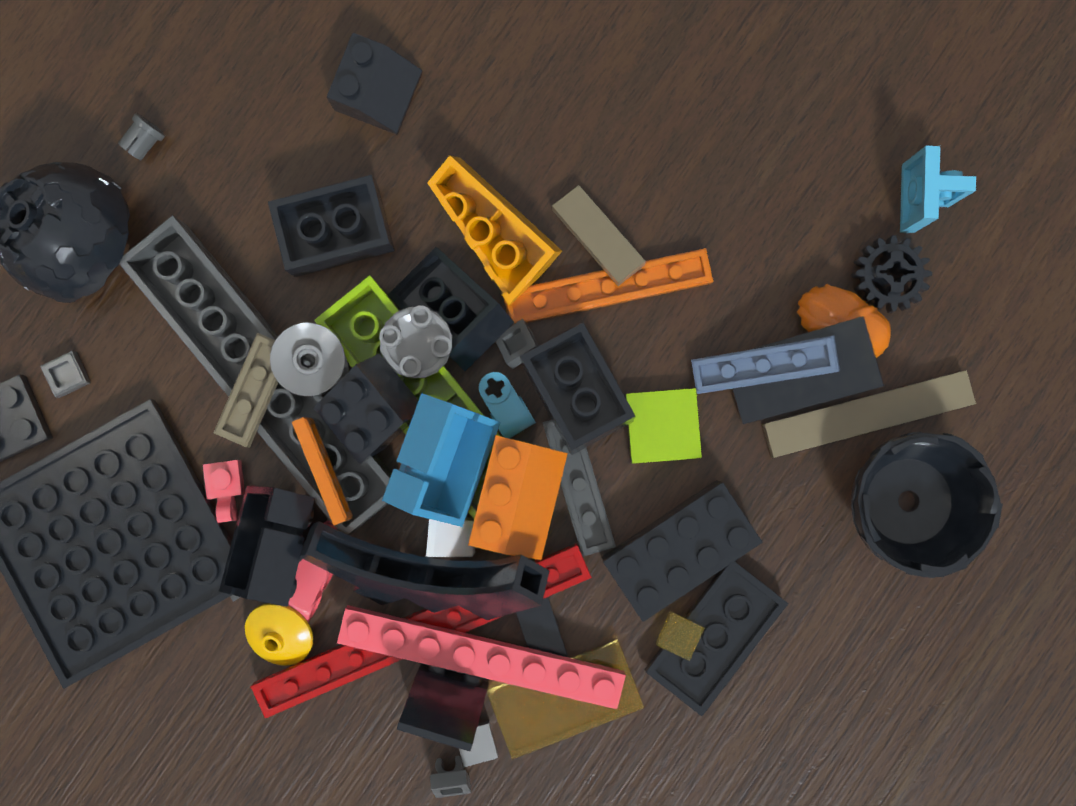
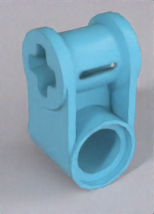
(508, 408)

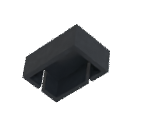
(267, 545)

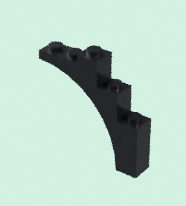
(386, 576)

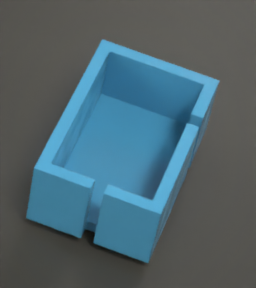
(441, 461)

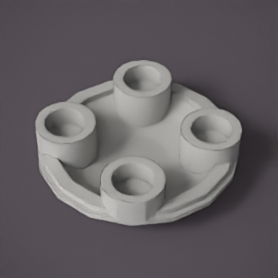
(416, 342)

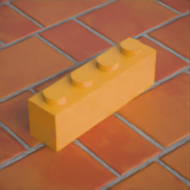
(500, 235)

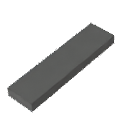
(582, 497)

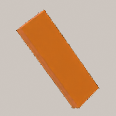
(322, 470)

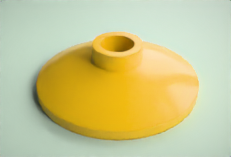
(278, 634)

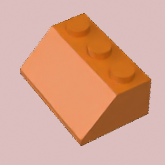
(517, 498)

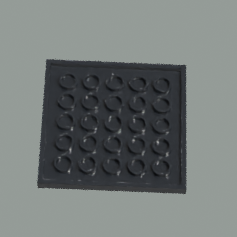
(110, 543)

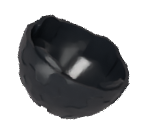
(62, 229)
(952, 509)

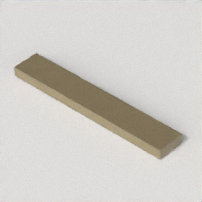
(868, 414)

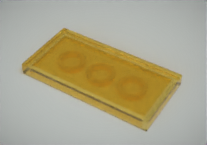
(539, 719)

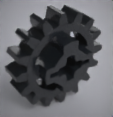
(892, 259)

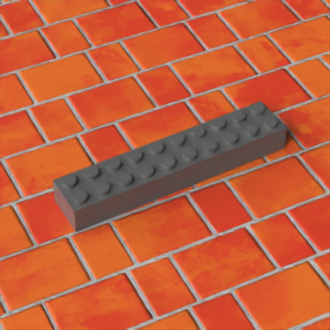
(219, 330)

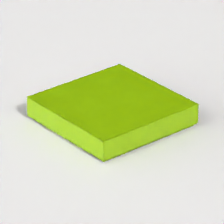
(664, 426)

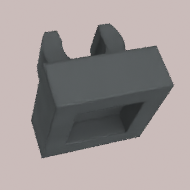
(450, 782)

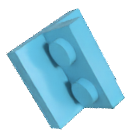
(927, 189)

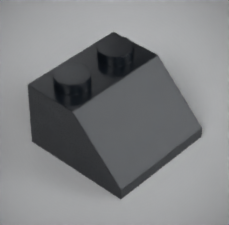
(374, 84)

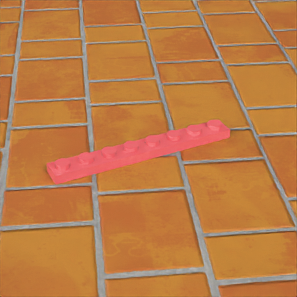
(481, 657)

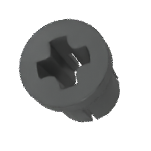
(140, 137)

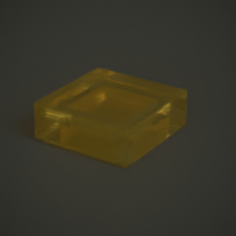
(680, 635)

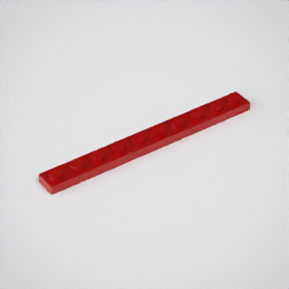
(349, 663)

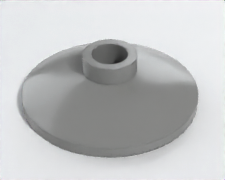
(301, 341)

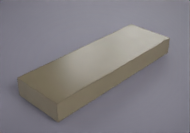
(598, 235)
(249, 395)

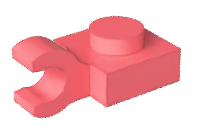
(223, 483)

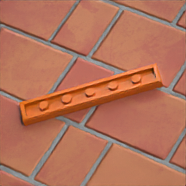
(599, 290)

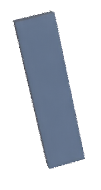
(766, 365)

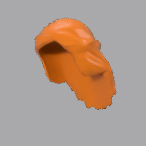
(834, 305)

